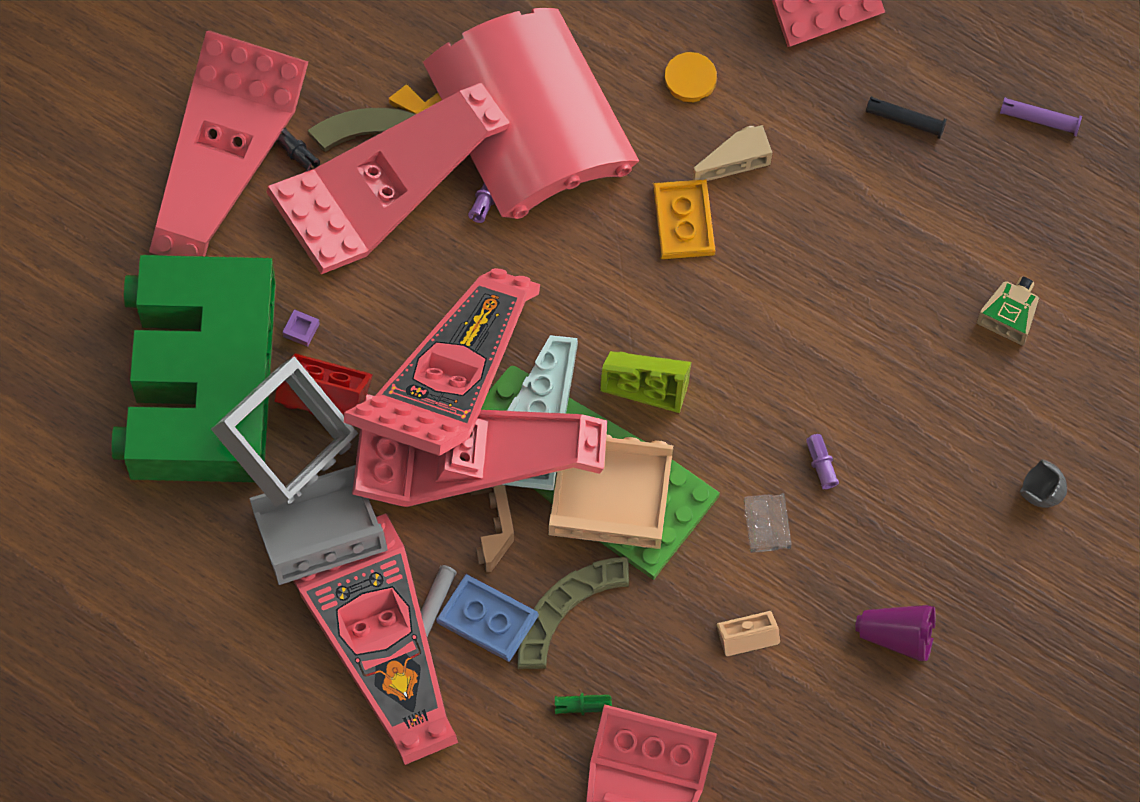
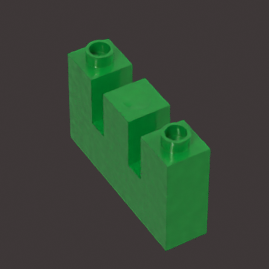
(209, 368)

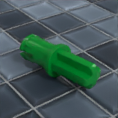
(581, 703)

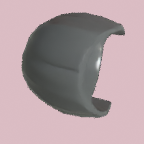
(1044, 485)

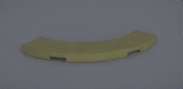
(355, 123)
(564, 597)

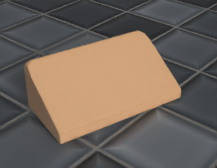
(748, 633)

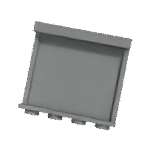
(318, 528)

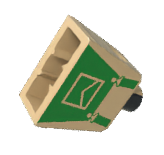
(1010, 310)

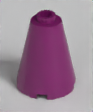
(900, 629)

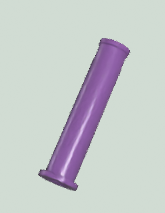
(1041, 116)

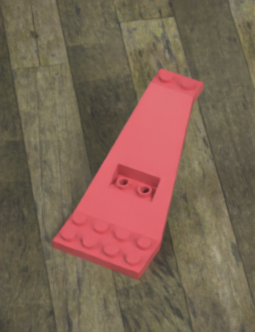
(239, 94)
(342, 208)

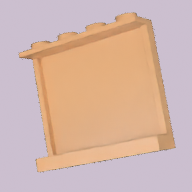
(621, 502)

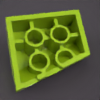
(646, 379)

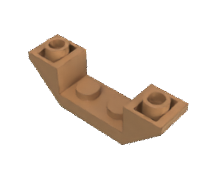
(496, 545)

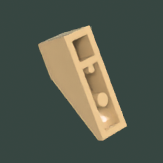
(740, 153)

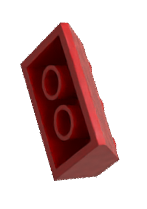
(341, 384)

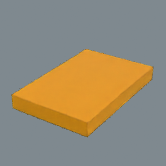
(684, 219)

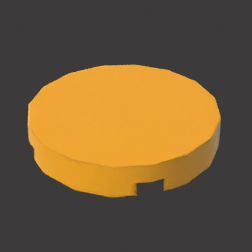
(690, 77)

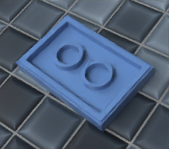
(487, 617)

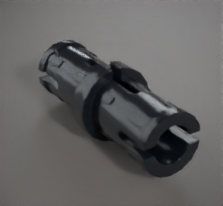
(297, 150)

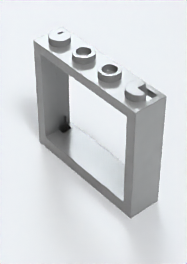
(319, 405)

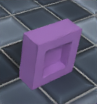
(300, 328)

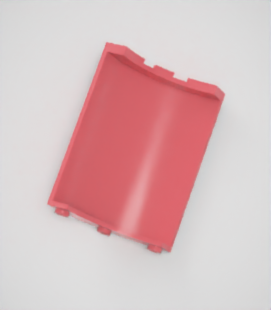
(555, 108)

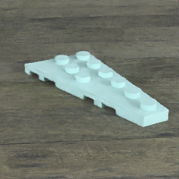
(547, 392)

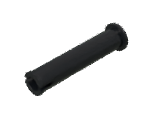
(906, 116)

